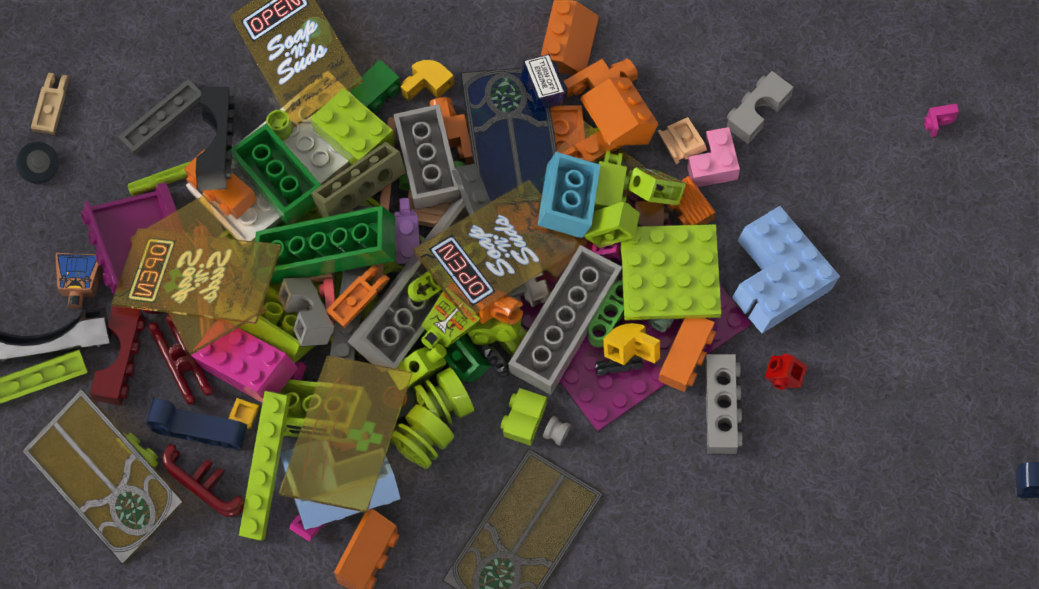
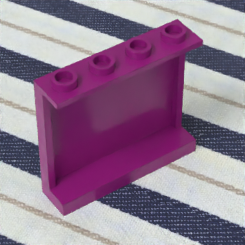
(117, 221)

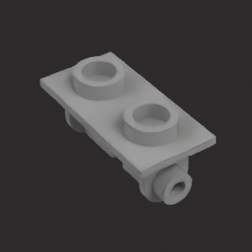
(536, 291)

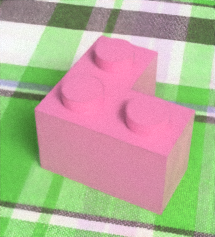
(719, 163)

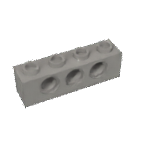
(715, 367)

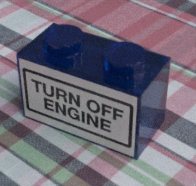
(543, 82)

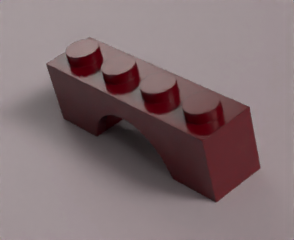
(111, 383)

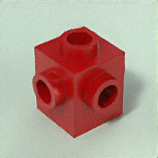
(785, 371)

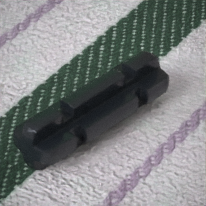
(613, 367)

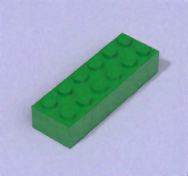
(332, 243)

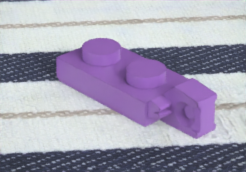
(406, 232)

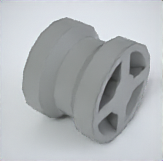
(556, 430)

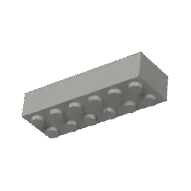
(564, 320)

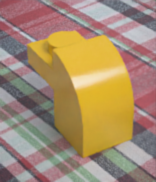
(429, 75)
(628, 341)

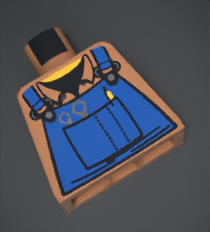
(77, 277)

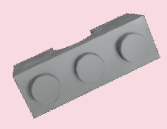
(770, 92)
(312, 322)

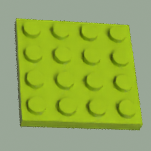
(671, 273)

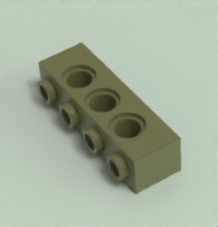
(359, 181)

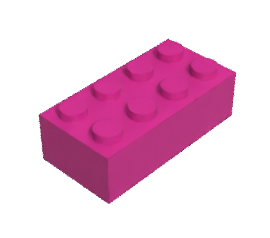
(246, 363)

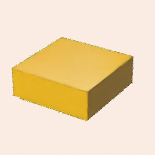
(244, 412)

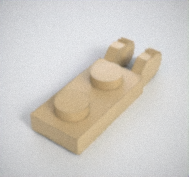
(49, 105)

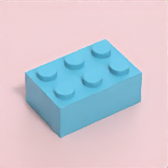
(569, 195)

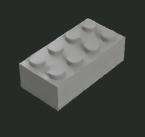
(426, 156)

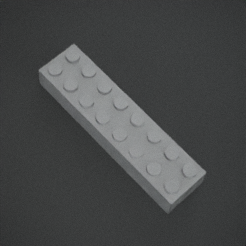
(397, 319)

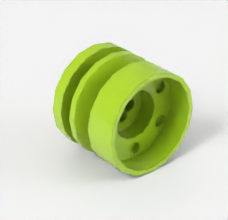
(445, 397)
(425, 431)

